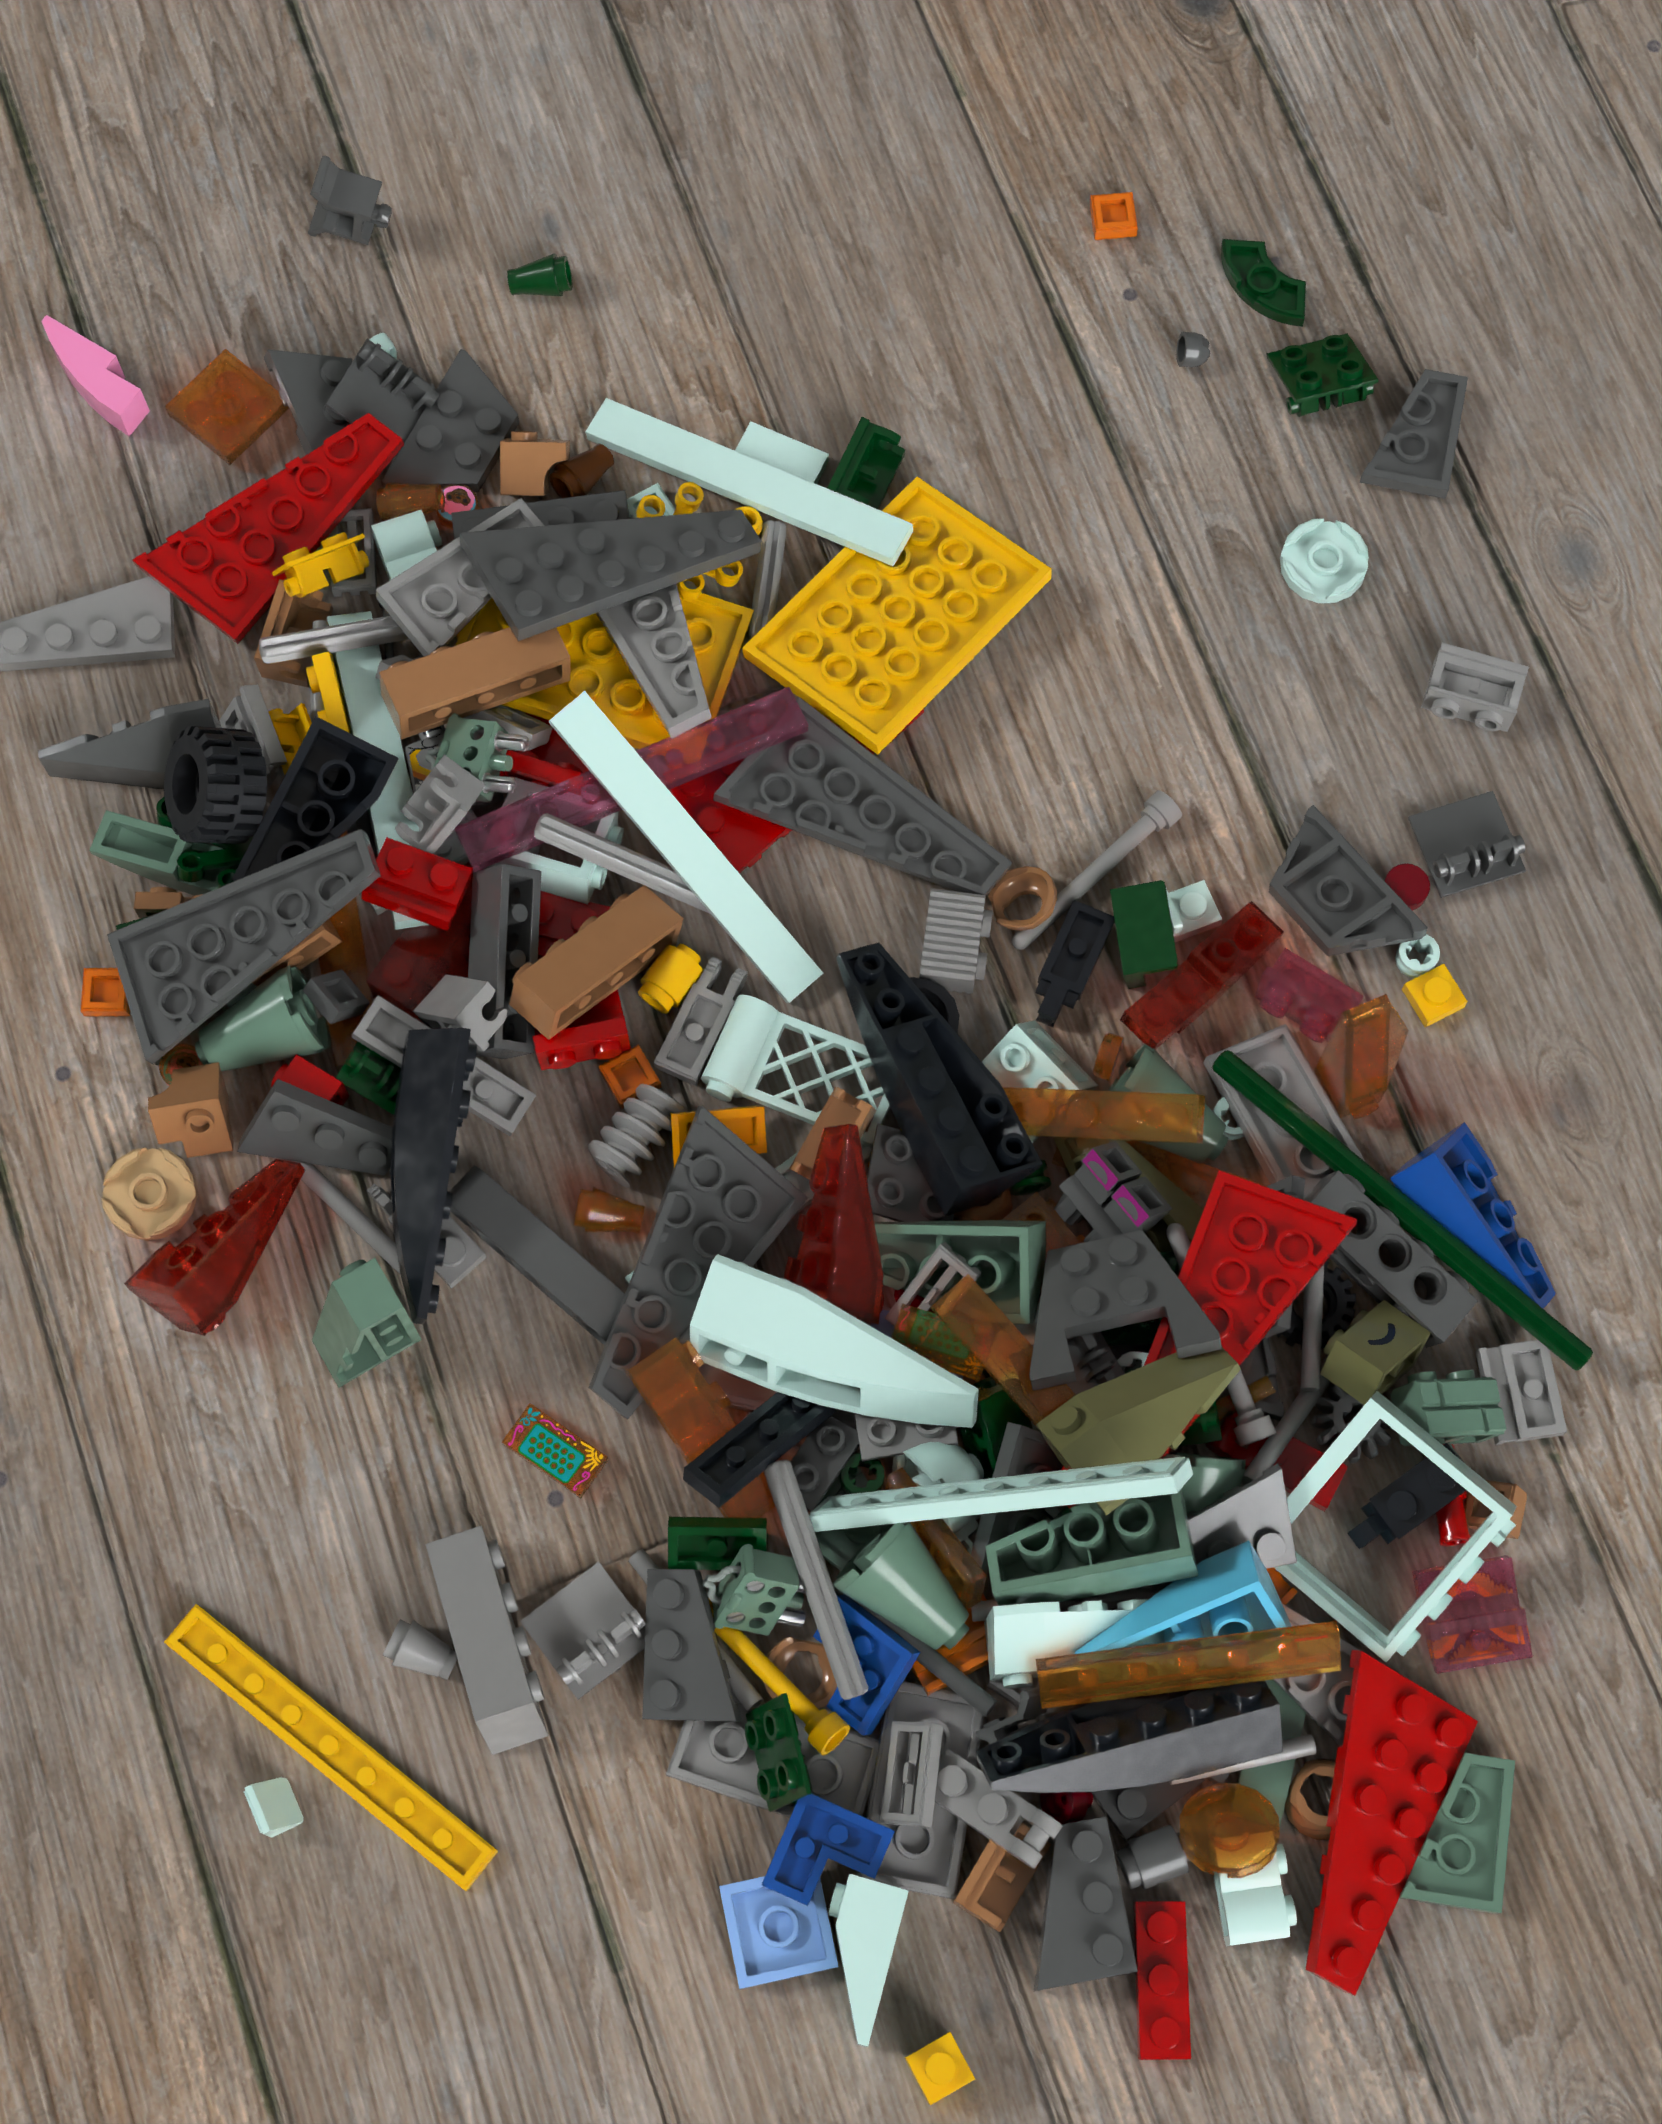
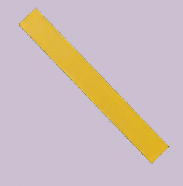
(331, 1747)

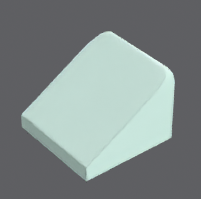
(273, 1806)

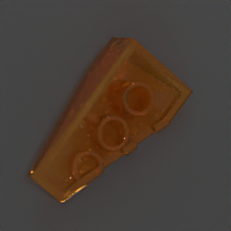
(1362, 1057)

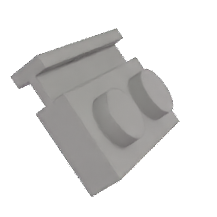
(251, 714)
(1525, 1390)

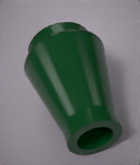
(542, 277)

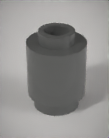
(1153, 1858)

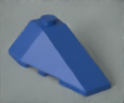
(1456, 1190)

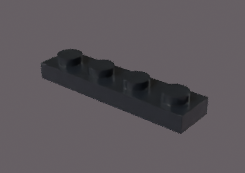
(753, 1446)

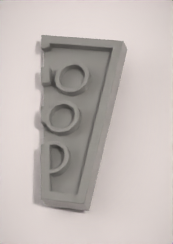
(444, 589)

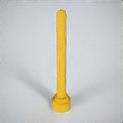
(824, 1728)

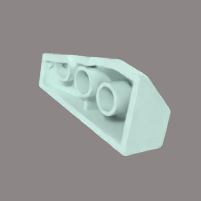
(1039, 1630)

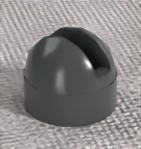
(1192, 349)

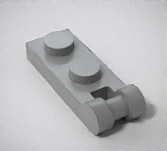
(993, 1813)

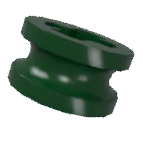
(1033, 1183)
(875, 1467)

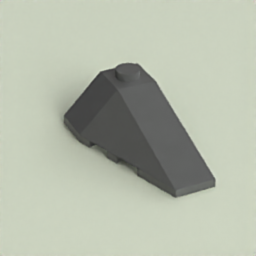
(129, 753)

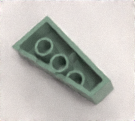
(1094, 1553)

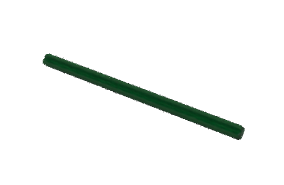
(1410, 1215)

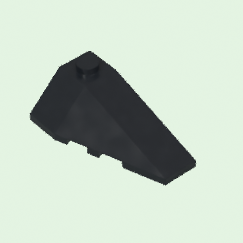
(320, 797)

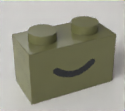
(1373, 1351)

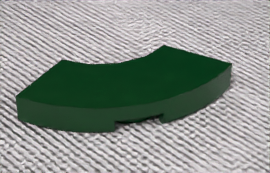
(1261, 283)

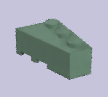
(361, 1322)

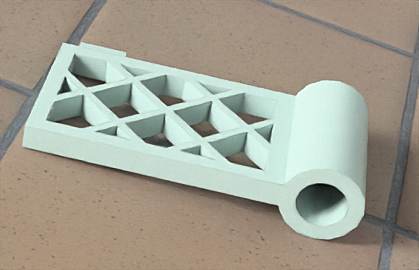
(745, 1054)

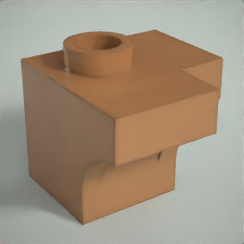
(528, 461)
(194, 1111)

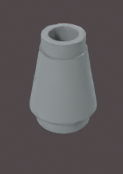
(420, 1650)

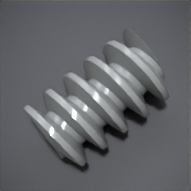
(634, 1132)

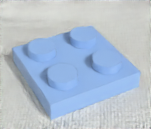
(774, 1934)

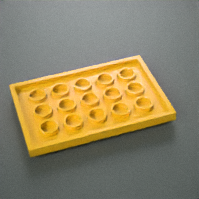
(884, 639)
(599, 669)

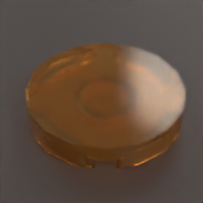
(1229, 1830)

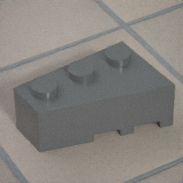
(1084, 1910)

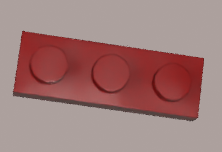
(1162, 1980)

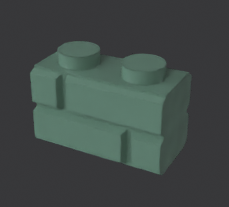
(1452, 1408)

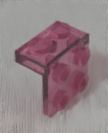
(1305, 995)

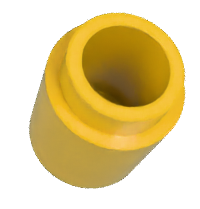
(670, 977)

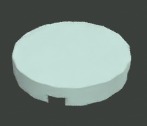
(1324, 561)

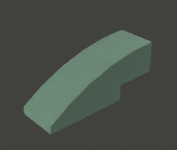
(150, 852)

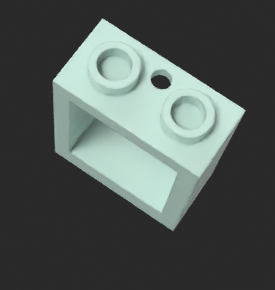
(559, 877)

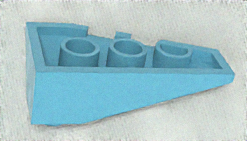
(1224, 1599)

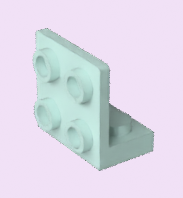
(1035, 1060)

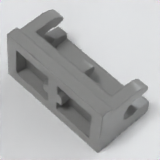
(439, 805)
(459, 1004)

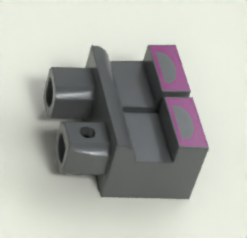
(1110, 1195)

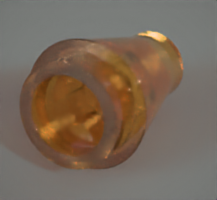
(405, 498)
(607, 1213)

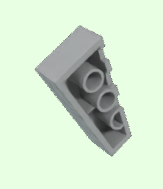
(486, 1640)

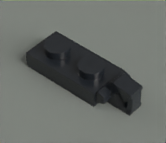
(1072, 959)
(1407, 1502)

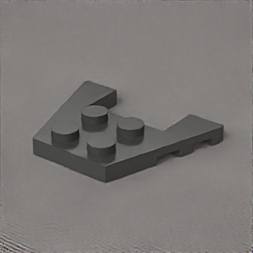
(1109, 1287)

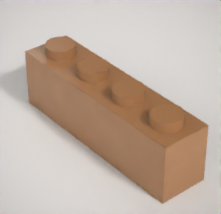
(471, 678)
(594, 961)

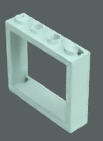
(1462, 1565)

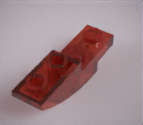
(1202, 977)

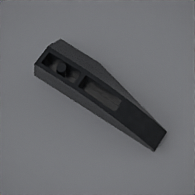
(936, 1086)
(424, 1154)
(1137, 1741)

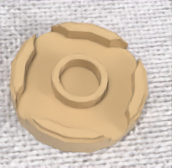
(149, 1193)

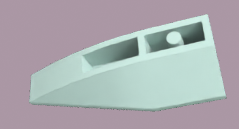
(818, 1352)

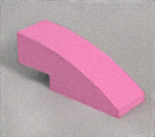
(97, 377)

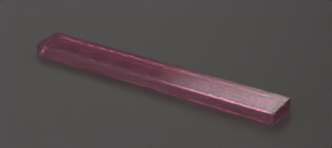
(672, 760)

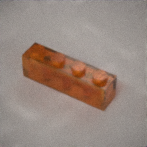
(694, 1414)

